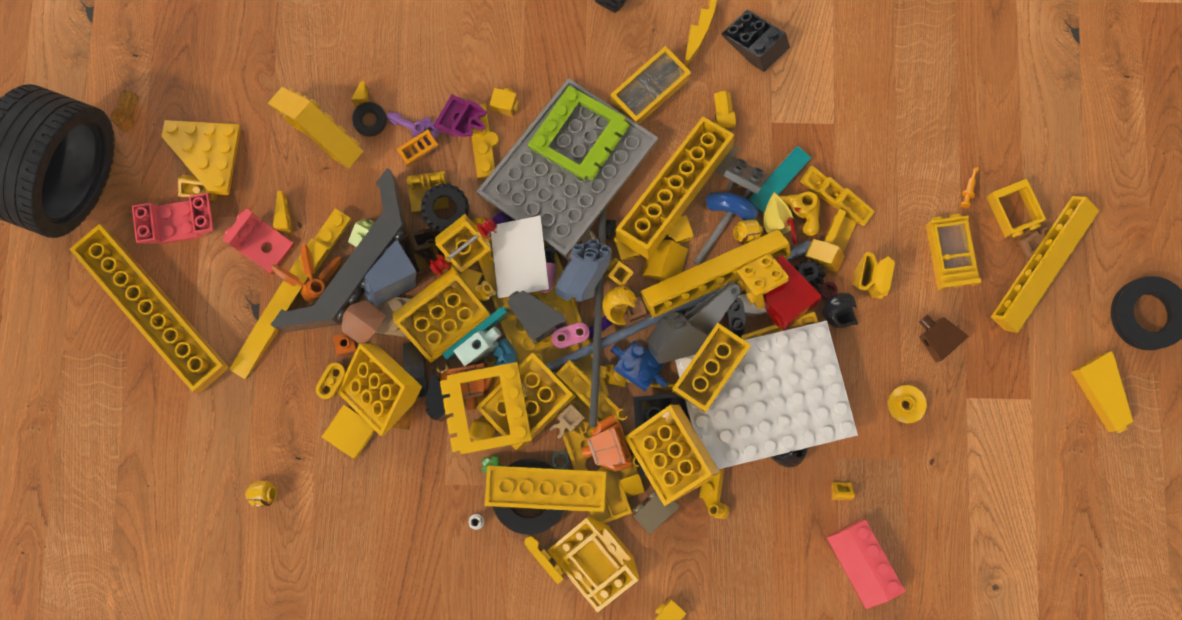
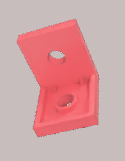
(251, 234)

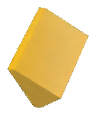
(665, 261)

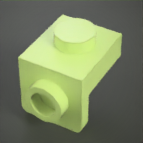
(359, 231)

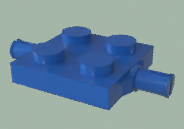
(638, 366)

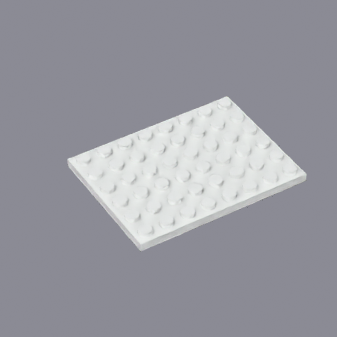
(777, 399)

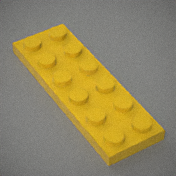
(545, 488)

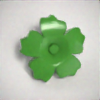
(494, 461)

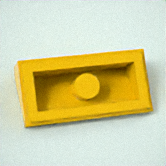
(190, 186)

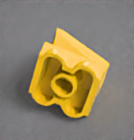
(874, 276)

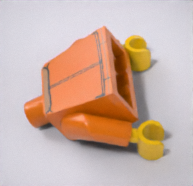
(473, 389)
(609, 445)

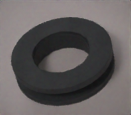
(1125, 322)
(528, 525)

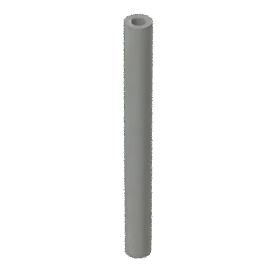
(712, 239)

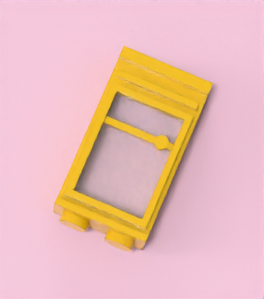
(952, 252)

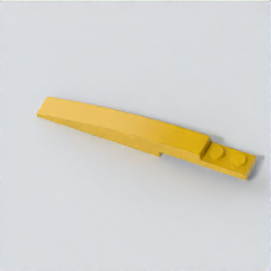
(287, 295)

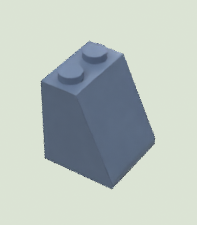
(389, 276)

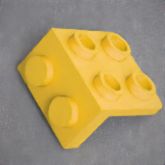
(760, 278)

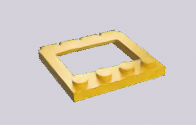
(513, 401)

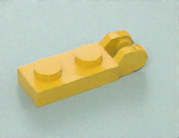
(544, 559)

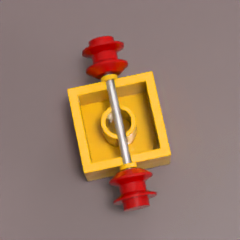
(462, 244)

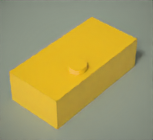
(711, 368)

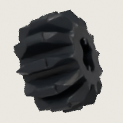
(815, 269)

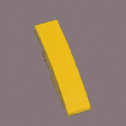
(698, 33)
(837, 196)

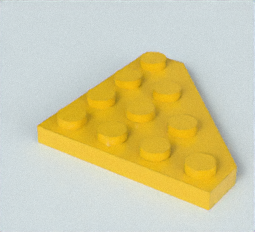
(206, 150)

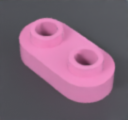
(571, 337)

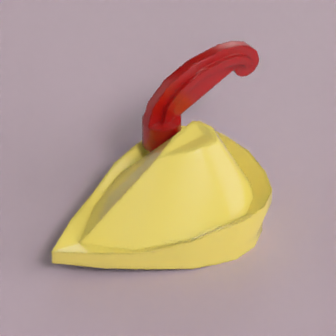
(778, 216)

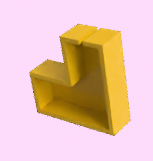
(318, 125)

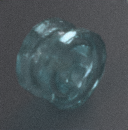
(556, 455)

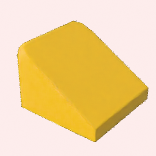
(361, 94)

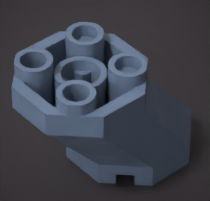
(584, 270)

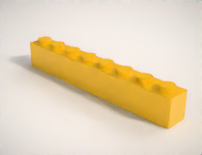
(1045, 264)
(711, 274)

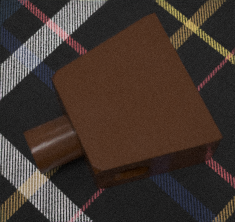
(941, 337)

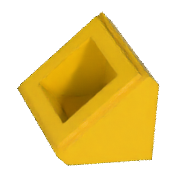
(842, 491)

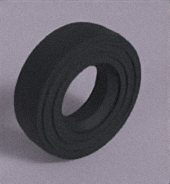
(363, 109)

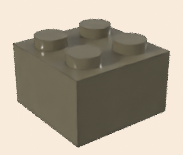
(653, 512)

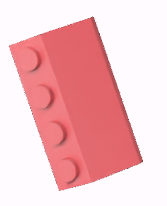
(865, 564)

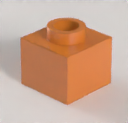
(350, 348)

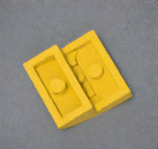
(348, 432)

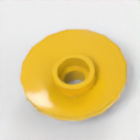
(916, 404)

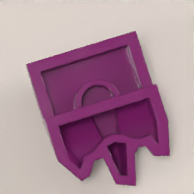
(460, 117)

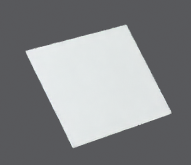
(519, 257)

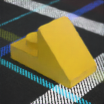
(631, 481)

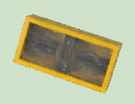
(650, 86)

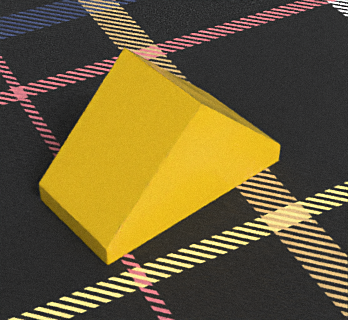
(826, 254)

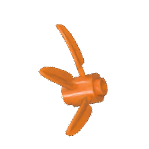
(314, 287)

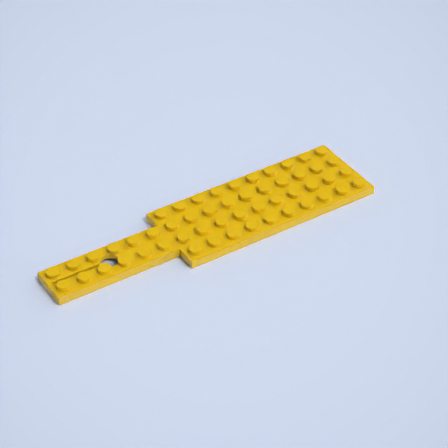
(548, 353)

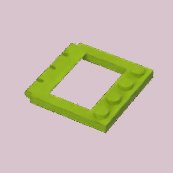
(597, 154)

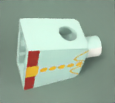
(478, 346)

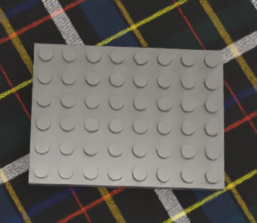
(534, 186)

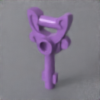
(417, 128)

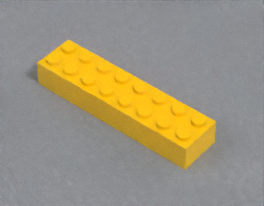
(675, 187)

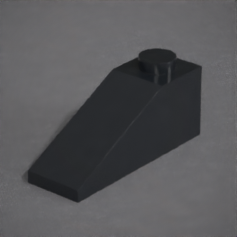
(416, 366)

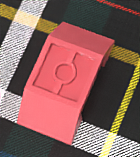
(173, 221)

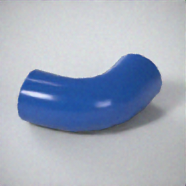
(732, 203)

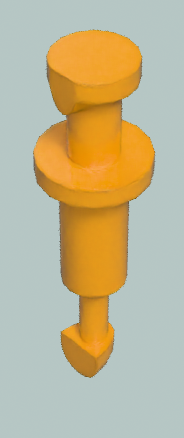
(968, 193)

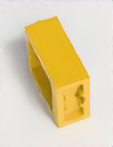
(1030, 202)

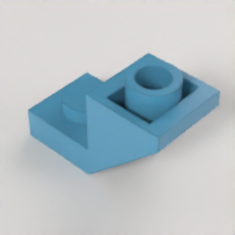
(504, 353)

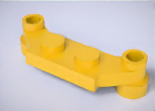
(711, 495)

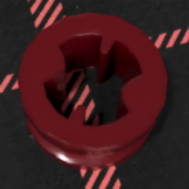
(823, 287)

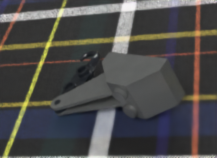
(683, 335)

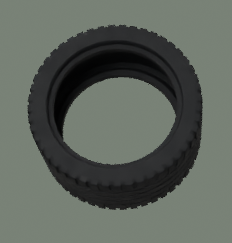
(51, 159)

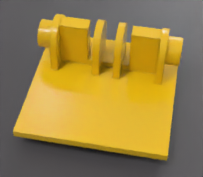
(420, 184)

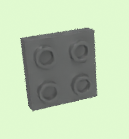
(745, 175)

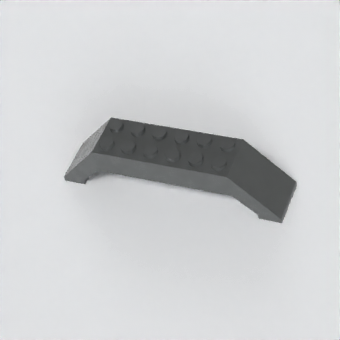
(348, 283)

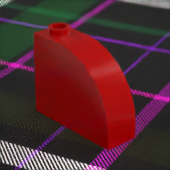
(791, 299)

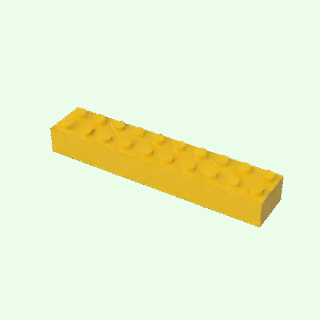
(149, 309)

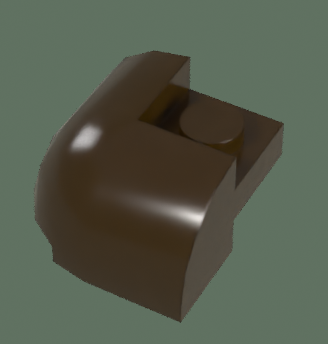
(422, 248)

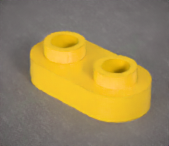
(328, 379)

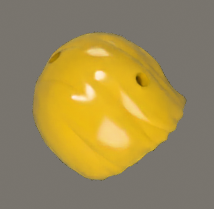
(616, 303)

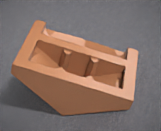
(361, 321)

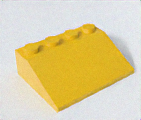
(440, 314)
(378, 387)
(543, 395)
(671, 454)

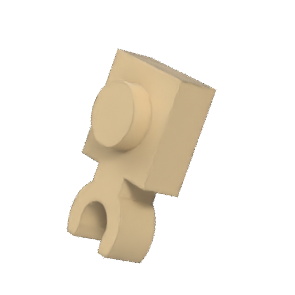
(568, 419)

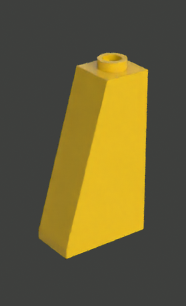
(1105, 391)

